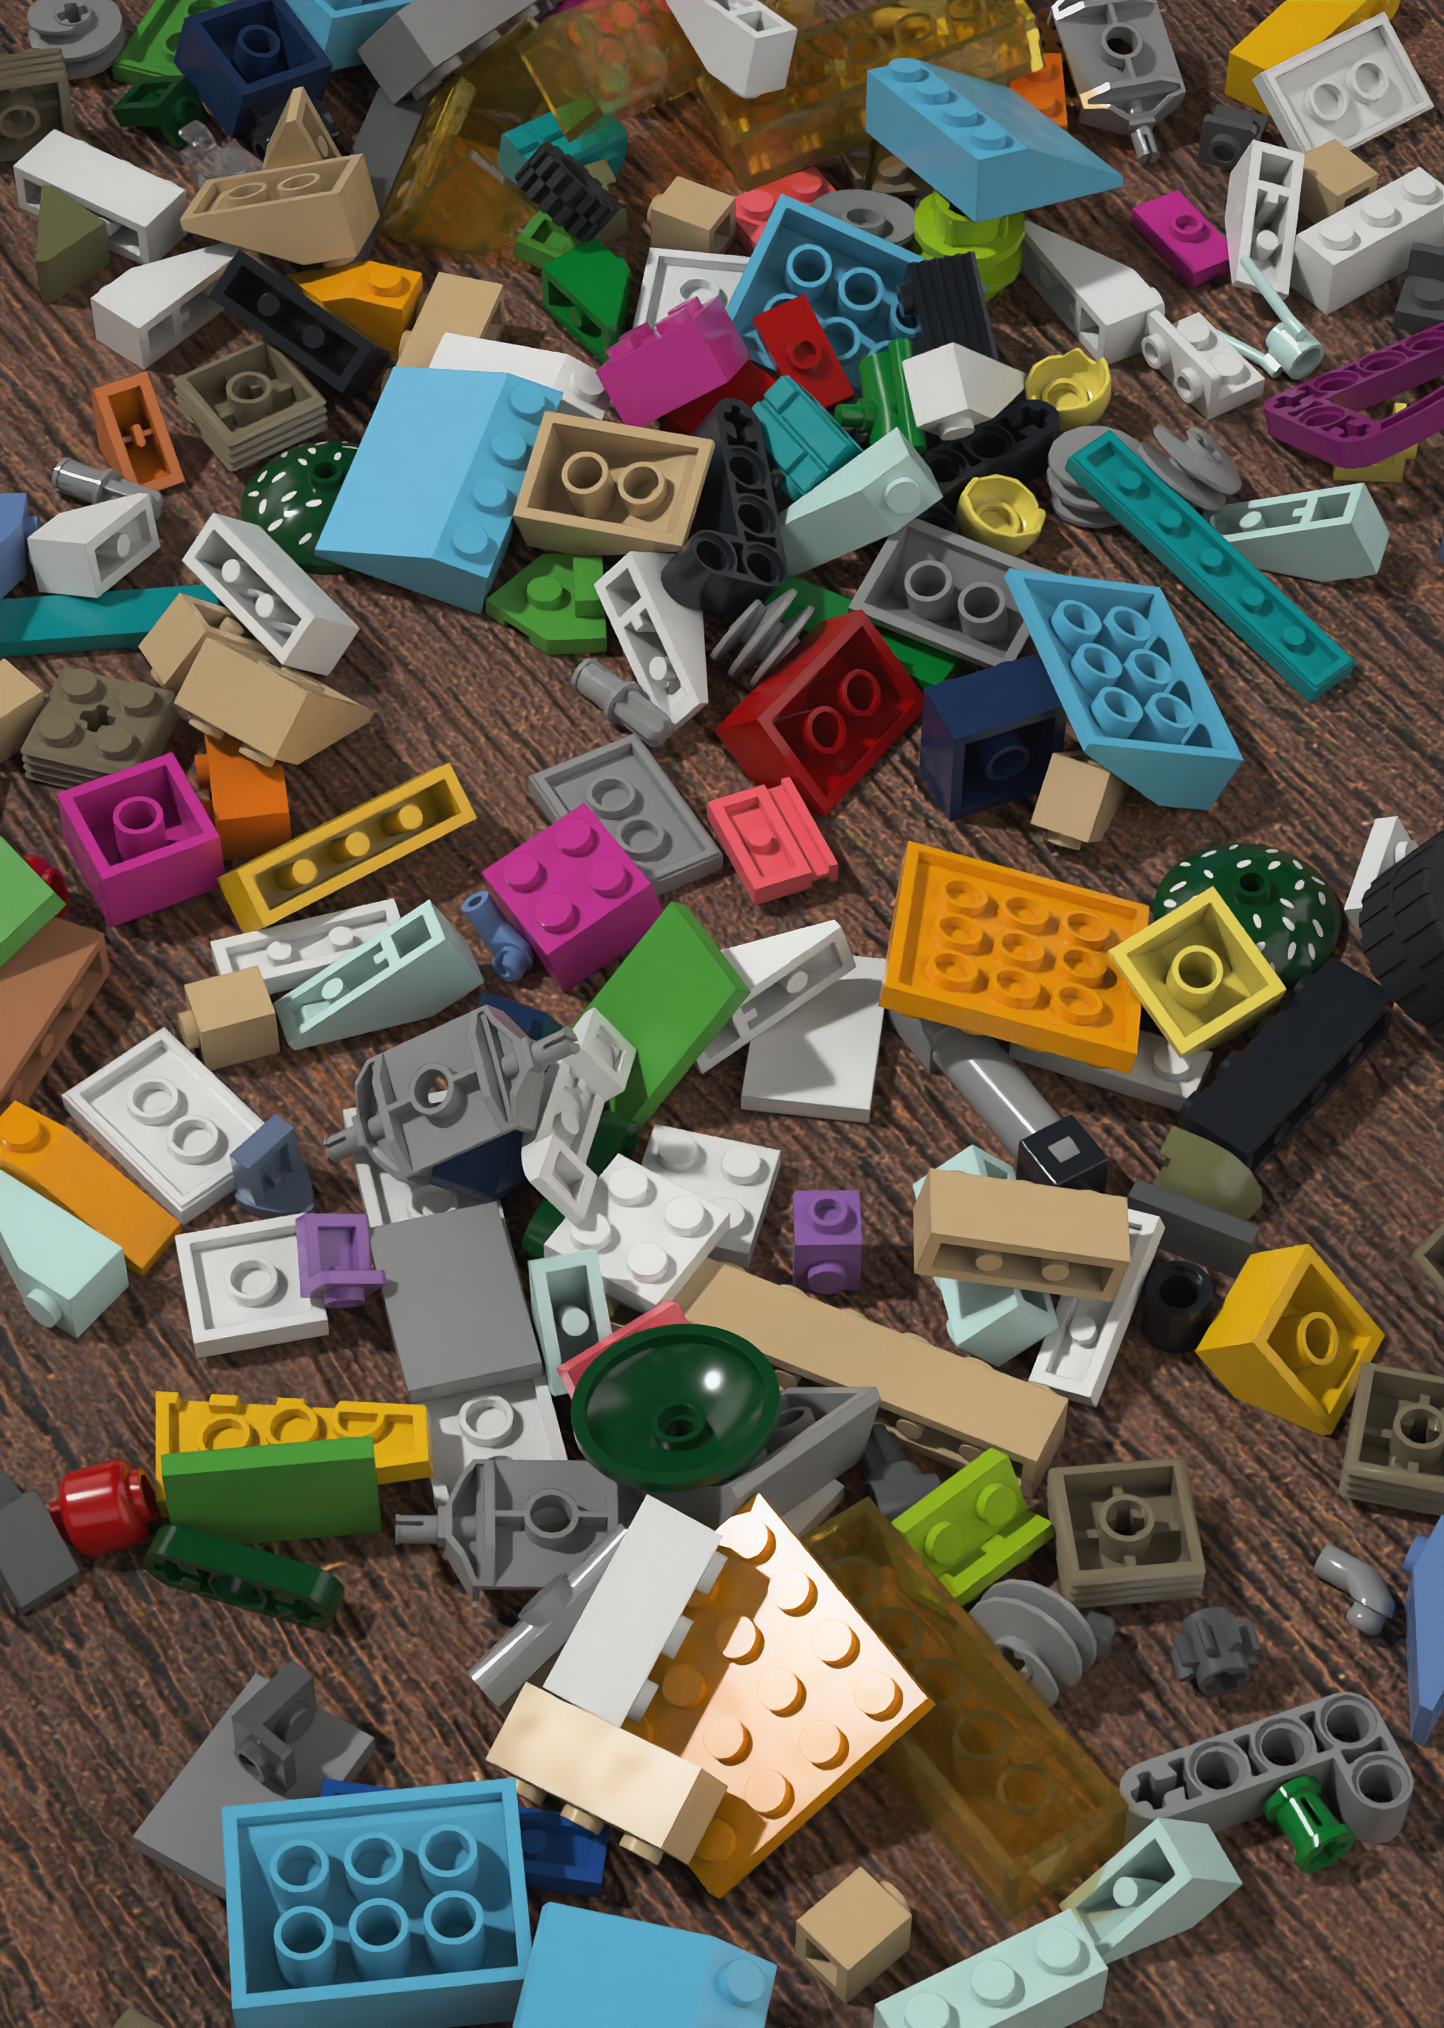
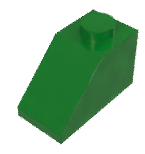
(589, 295)

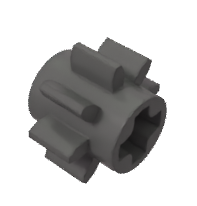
(1215, 1651)

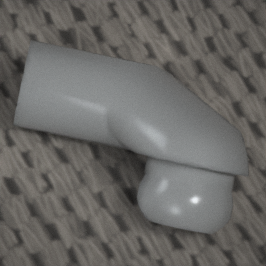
(1362, 1582)

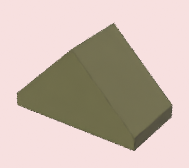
(69, 244)

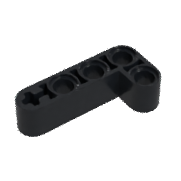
(1008, 445)
(739, 540)

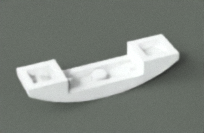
(570, 1113)

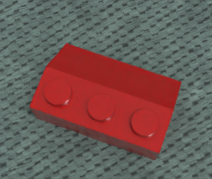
(824, 712)

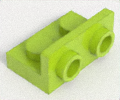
(974, 1527)

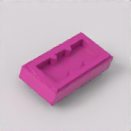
(1183, 237)

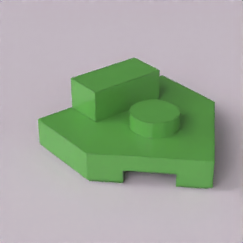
(555, 604)

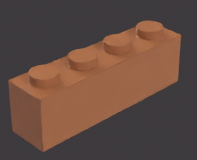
(43, 999)

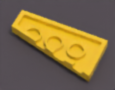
(398, 1430)

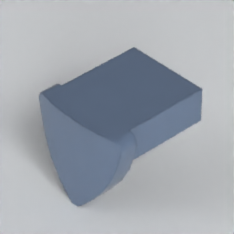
(271, 1173)

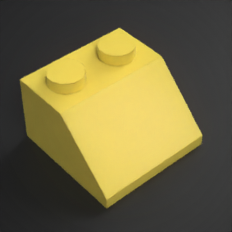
(1199, 975)

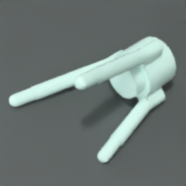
(1289, 342)

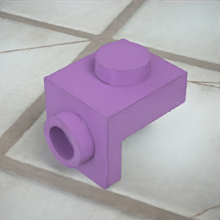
(827, 1241)
(336, 1259)

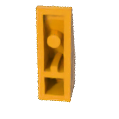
(369, 295)
(84, 1184)

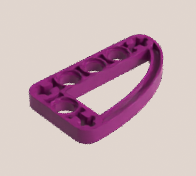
(1323, 411)

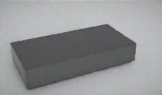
(1197, 1229)

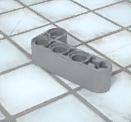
(1173, 1786)

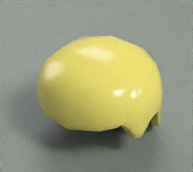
(1072, 385)
(1000, 514)

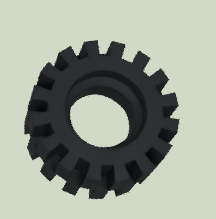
(566, 192)

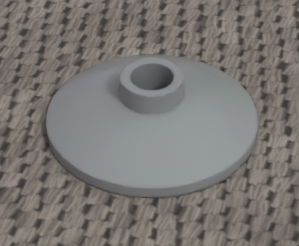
(871, 212)

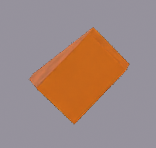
(135, 433)

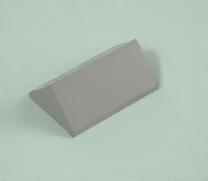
(947, 595)
(814, 1443)

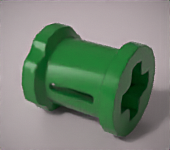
(1308, 1824)

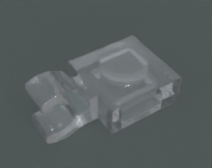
(209, 159)

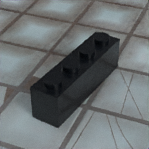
(1290, 1064)

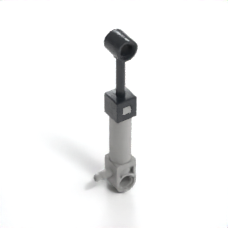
(1056, 1155)

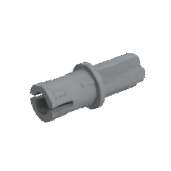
(97, 485)
(622, 702)

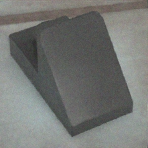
(32, 1552)

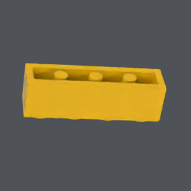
(1290, 31)
(346, 848)

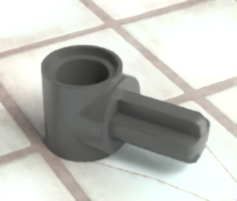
(892, 1480)

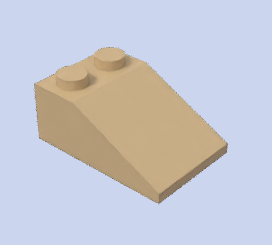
(291, 211)
(610, 487)
(265, 704)

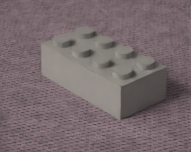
(438, 39)

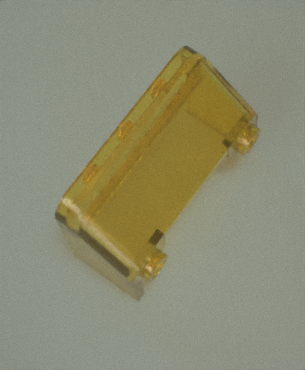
(451, 179)

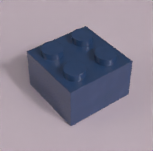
(248, 56)
(990, 736)

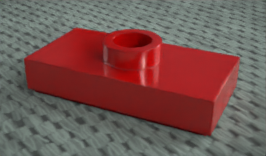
(803, 351)

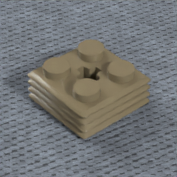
(32, 100)
(250, 404)
(96, 728)
(1379, 1456)
(1163, 1544)

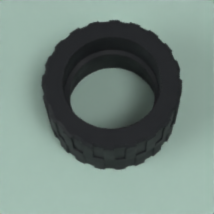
(1406, 932)

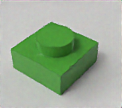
(543, 241)

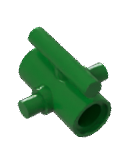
(884, 398)

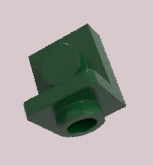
(161, 103)

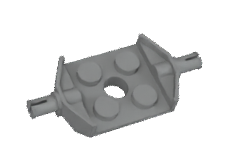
(1115, 89)
(492, 1090)
(491, 1529)

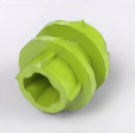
(946, 230)

